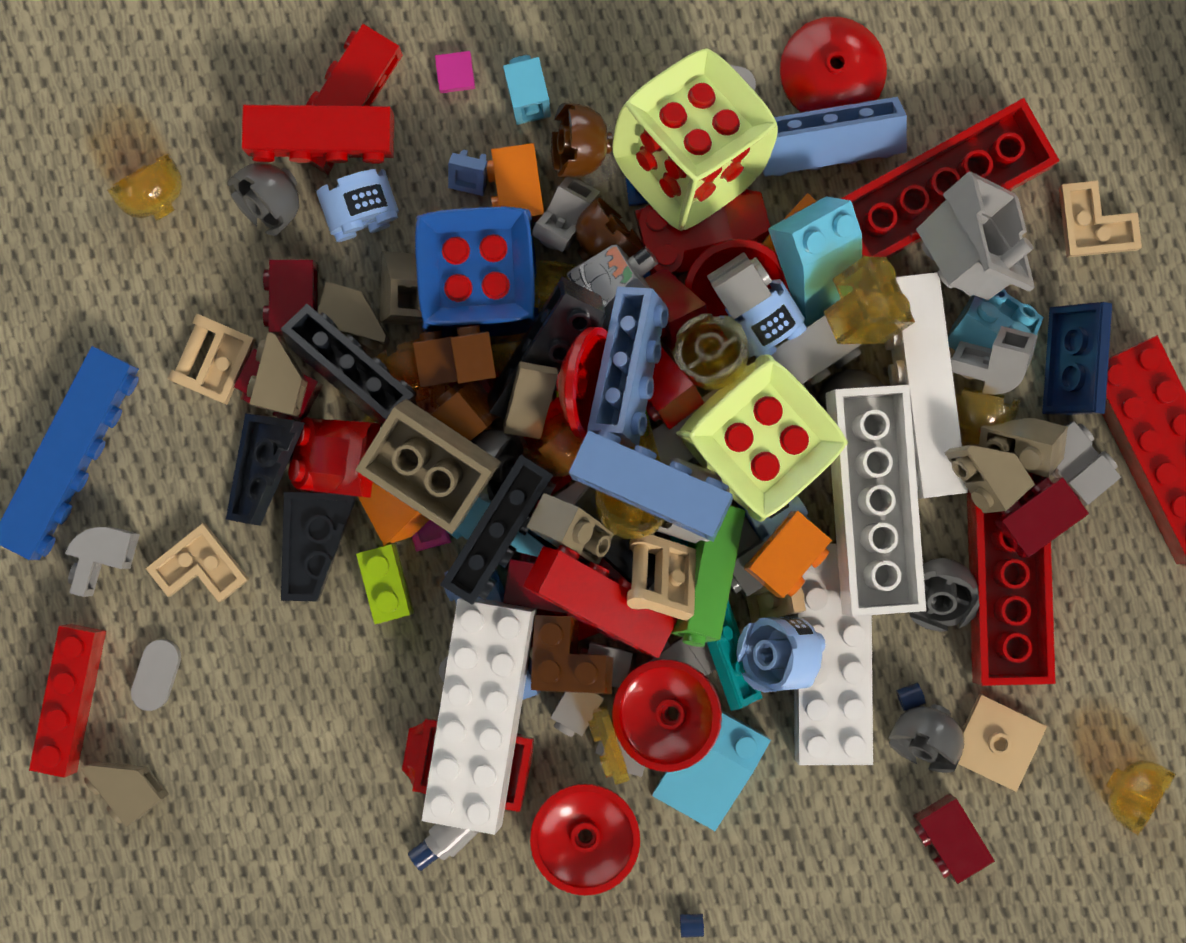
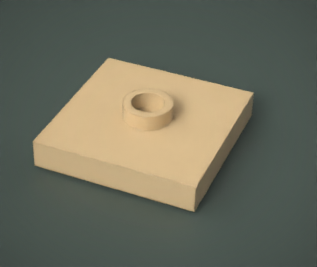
(999, 742)

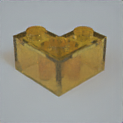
(870, 304)

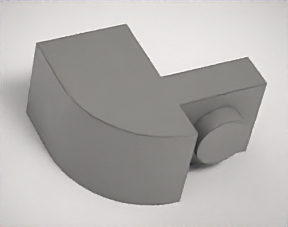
(558, 223)
(999, 367)
(98, 547)

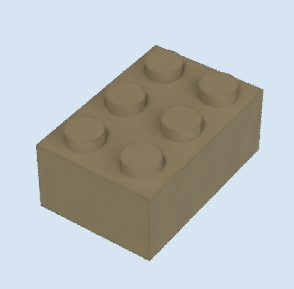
(427, 465)

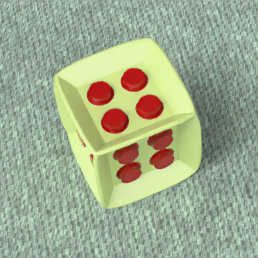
(693, 138)
(763, 437)

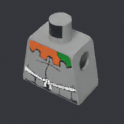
(613, 269)

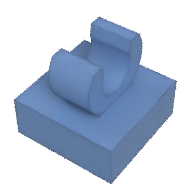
(467, 173)

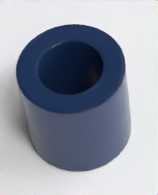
(910, 696)
(422, 856)
(691, 925)

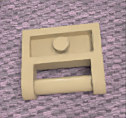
(222, 363)
(673, 577)

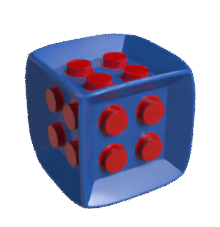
(476, 270)

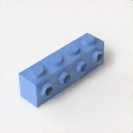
(838, 136)
(629, 364)
(651, 485)

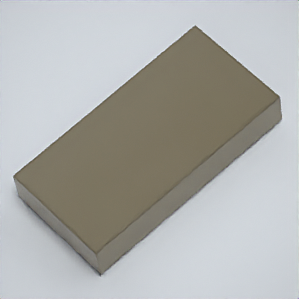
(530, 400)

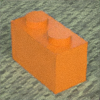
(516, 179)
(789, 555)

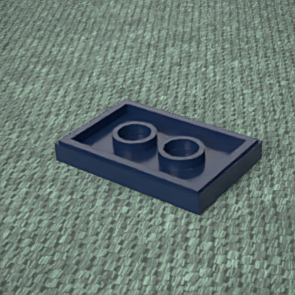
(1077, 359)

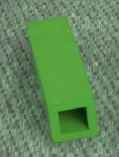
(712, 582)

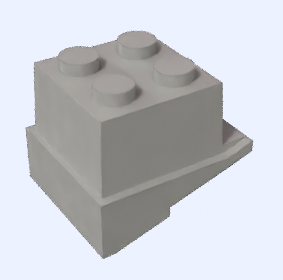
(978, 238)

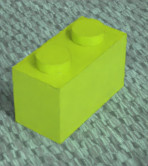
(385, 583)

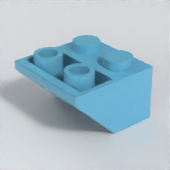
(983, 319)

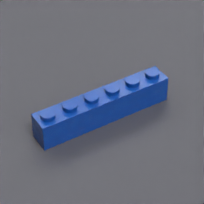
(66, 453)

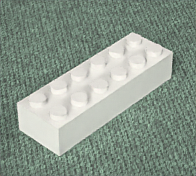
(924, 364)
(876, 502)
(837, 711)
(479, 715)

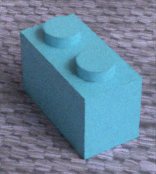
(527, 89)

